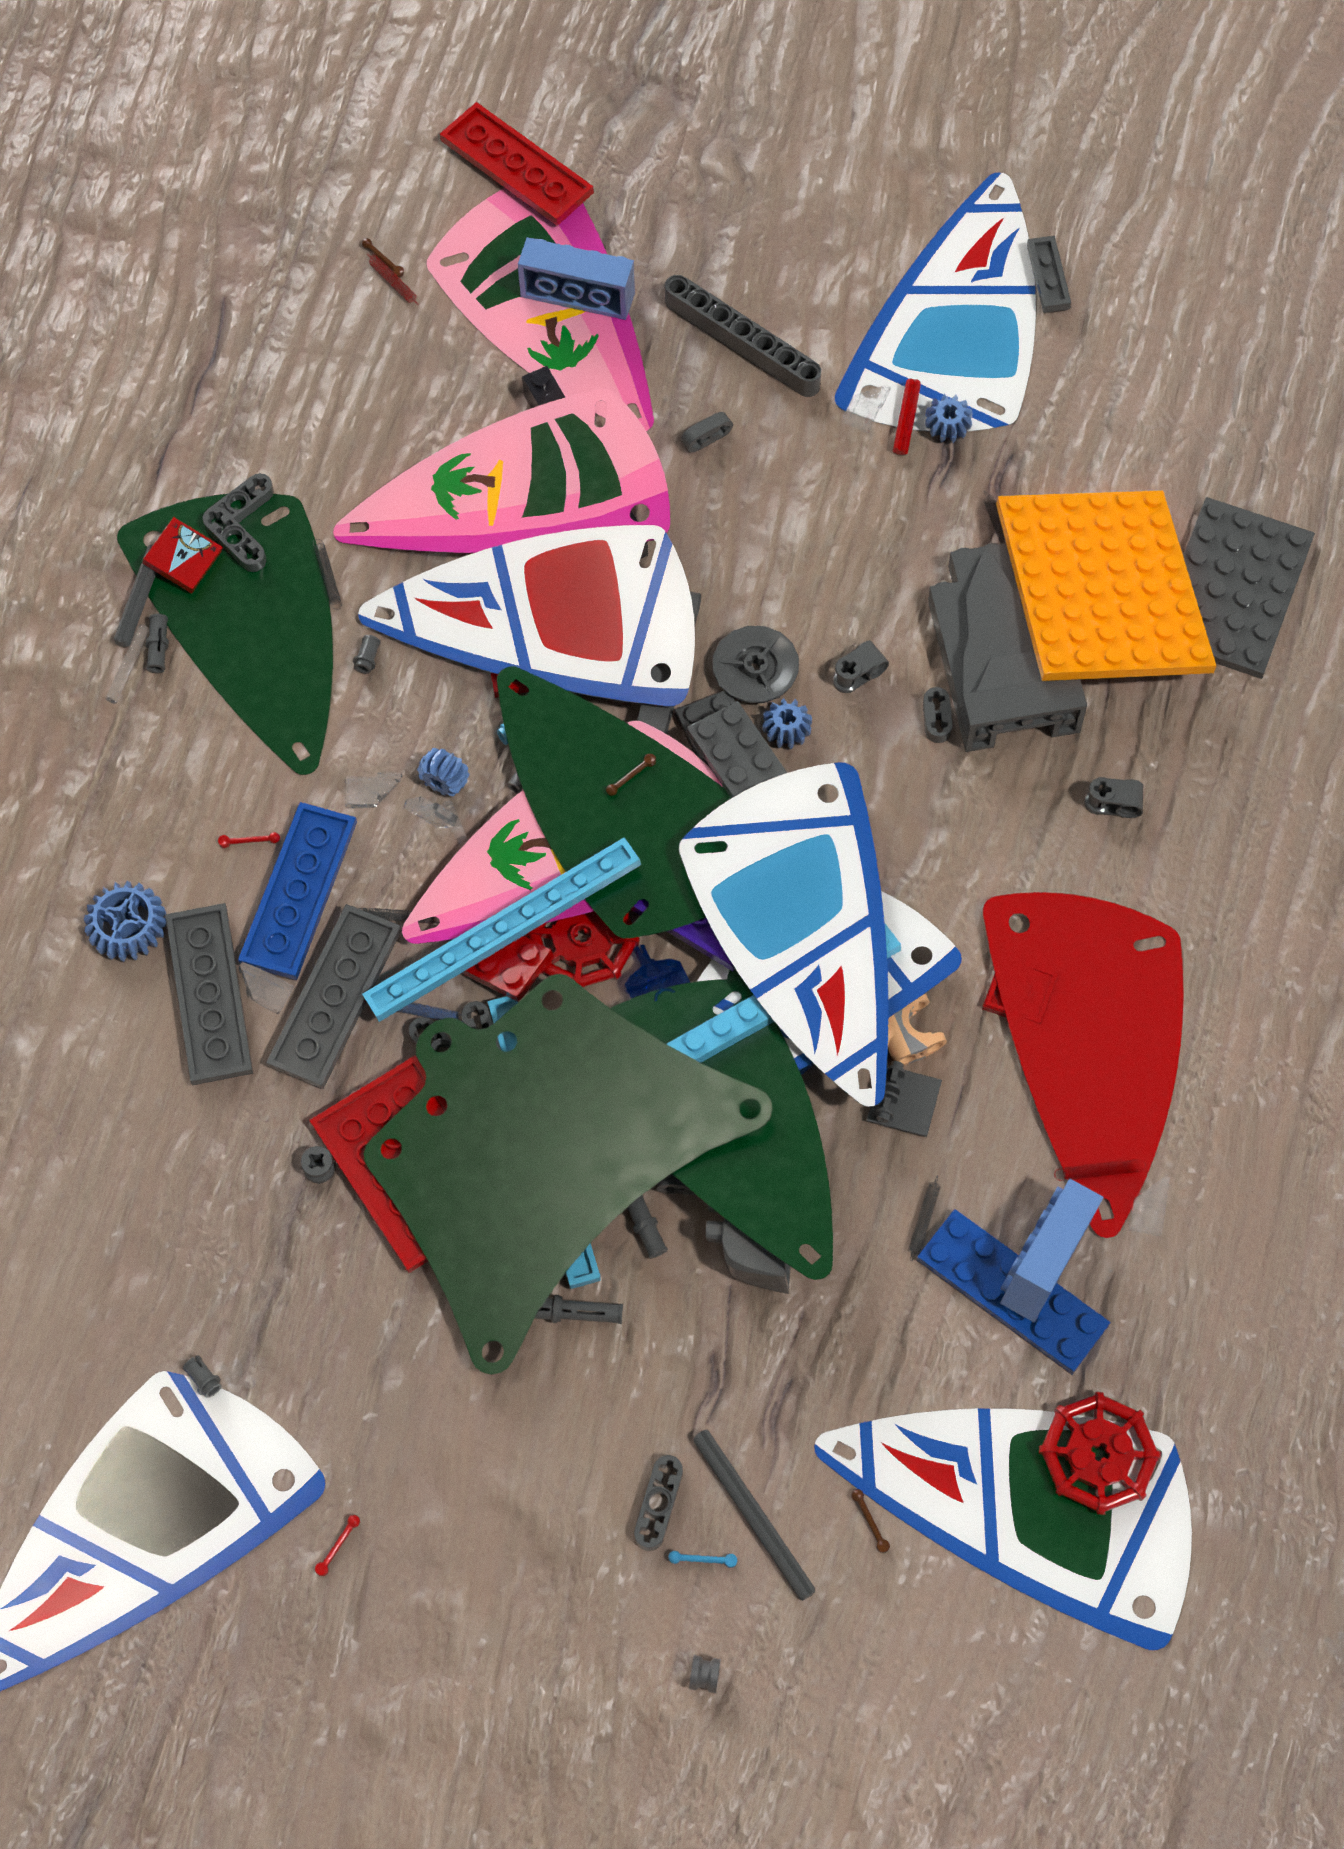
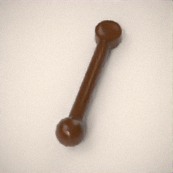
(398, 270)
(649, 760)
(882, 1545)

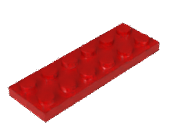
(516, 163)

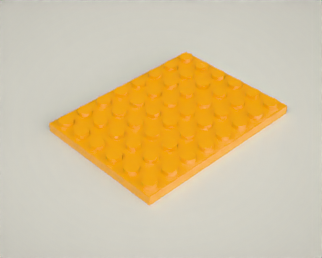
(1104, 585)

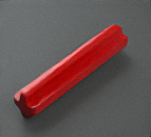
(906, 417)

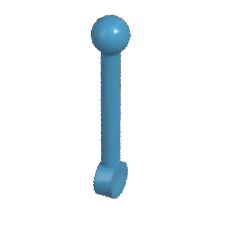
(730, 1560)

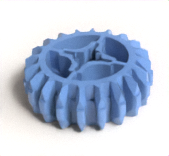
(107, 910)

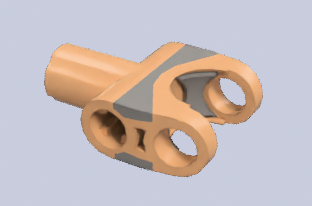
(905, 1042)

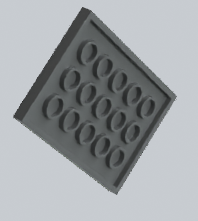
(1243, 580)

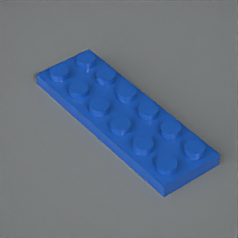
(298, 891)
(978, 1267)

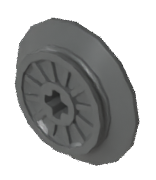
(759, 646)

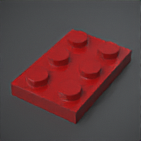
(512, 968)

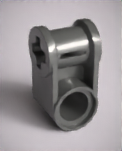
(859, 667)
(1117, 797)

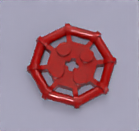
(585, 953)
(1116, 1444)

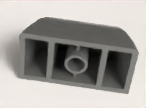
(747, 1258)

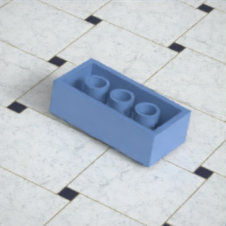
(576, 278)
(1049, 1249)

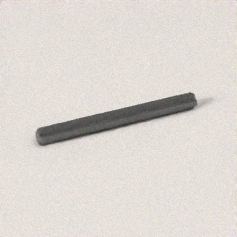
(754, 1515)

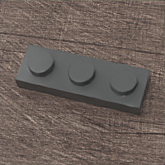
(1048, 274)

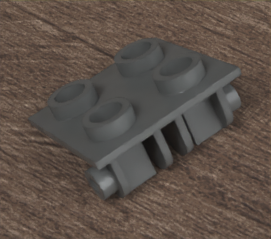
(907, 1101)

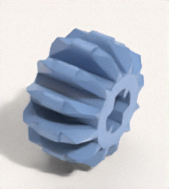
(948, 409)
(798, 722)
(443, 772)

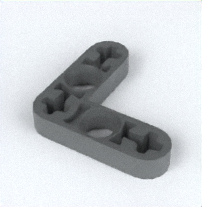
(231, 518)

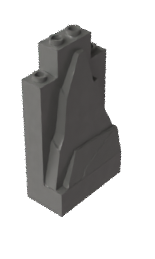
(992, 654)

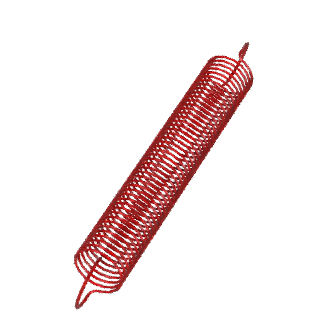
(397, 286)
(1083, 1176)

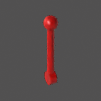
(224, 841)
(322, 1567)

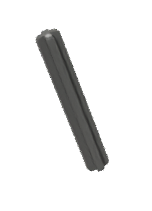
(135, 605)

